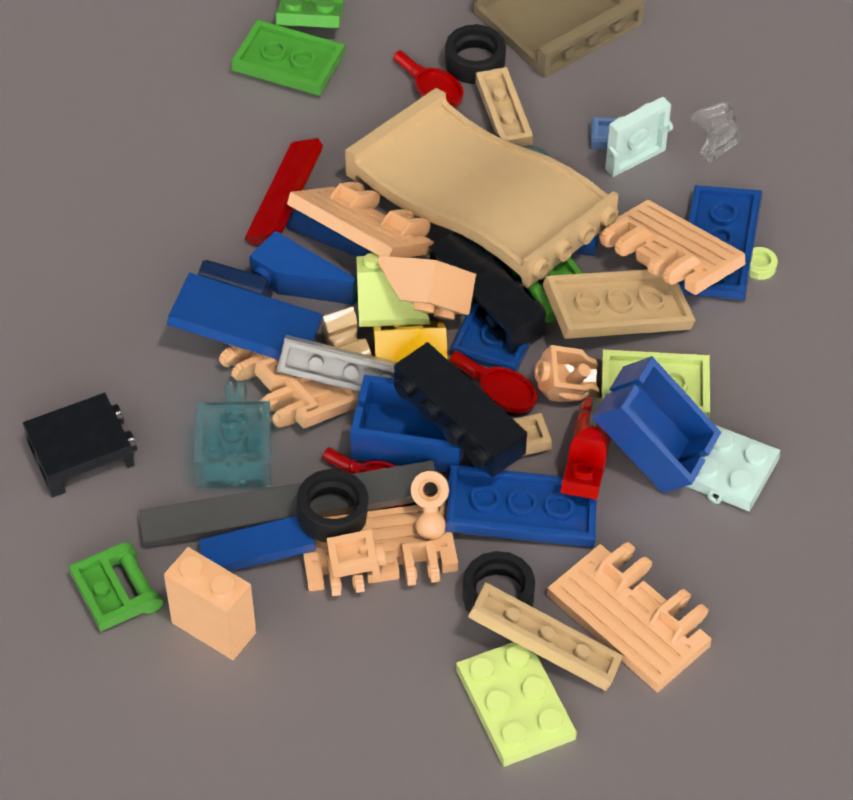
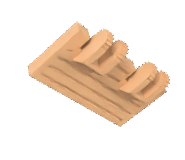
(353, 215)
(672, 247)
(292, 396)
(401, 546)
(631, 621)

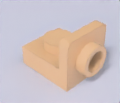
(356, 554)

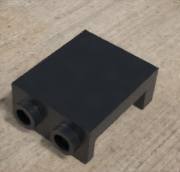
(78, 440)

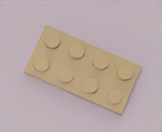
(616, 304)

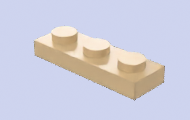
(504, 106)

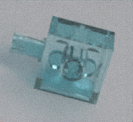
(233, 441)

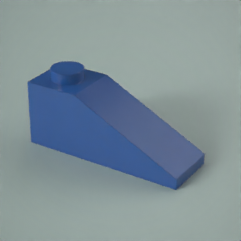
(300, 272)

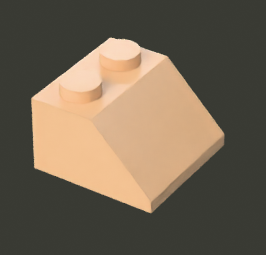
(430, 285)

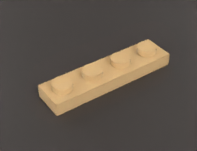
(545, 636)

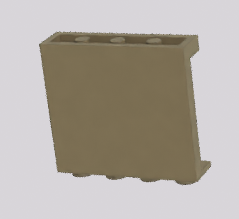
(558, 31)

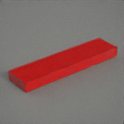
(290, 177)

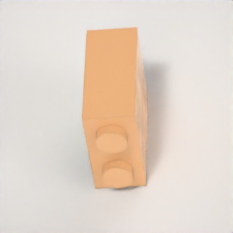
(210, 603)

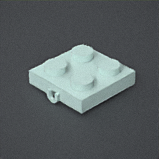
(638, 136)
(736, 470)

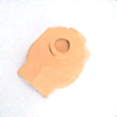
(566, 374)

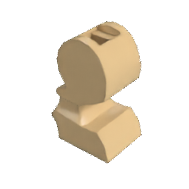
(341, 331)

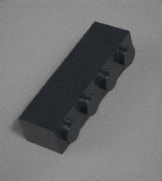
(502, 300)
(459, 410)

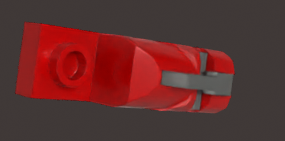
(586, 454)

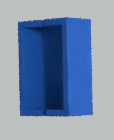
(657, 425)
(396, 430)

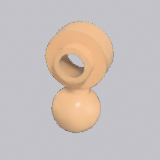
(430, 523)

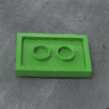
(288, 57)

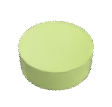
(763, 263)

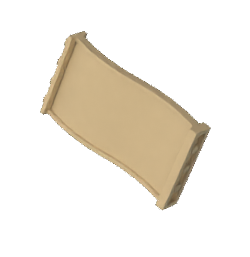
(481, 186)

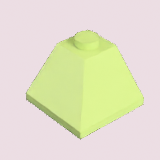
(377, 299)

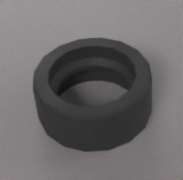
(473, 37)
(334, 482)
(498, 564)

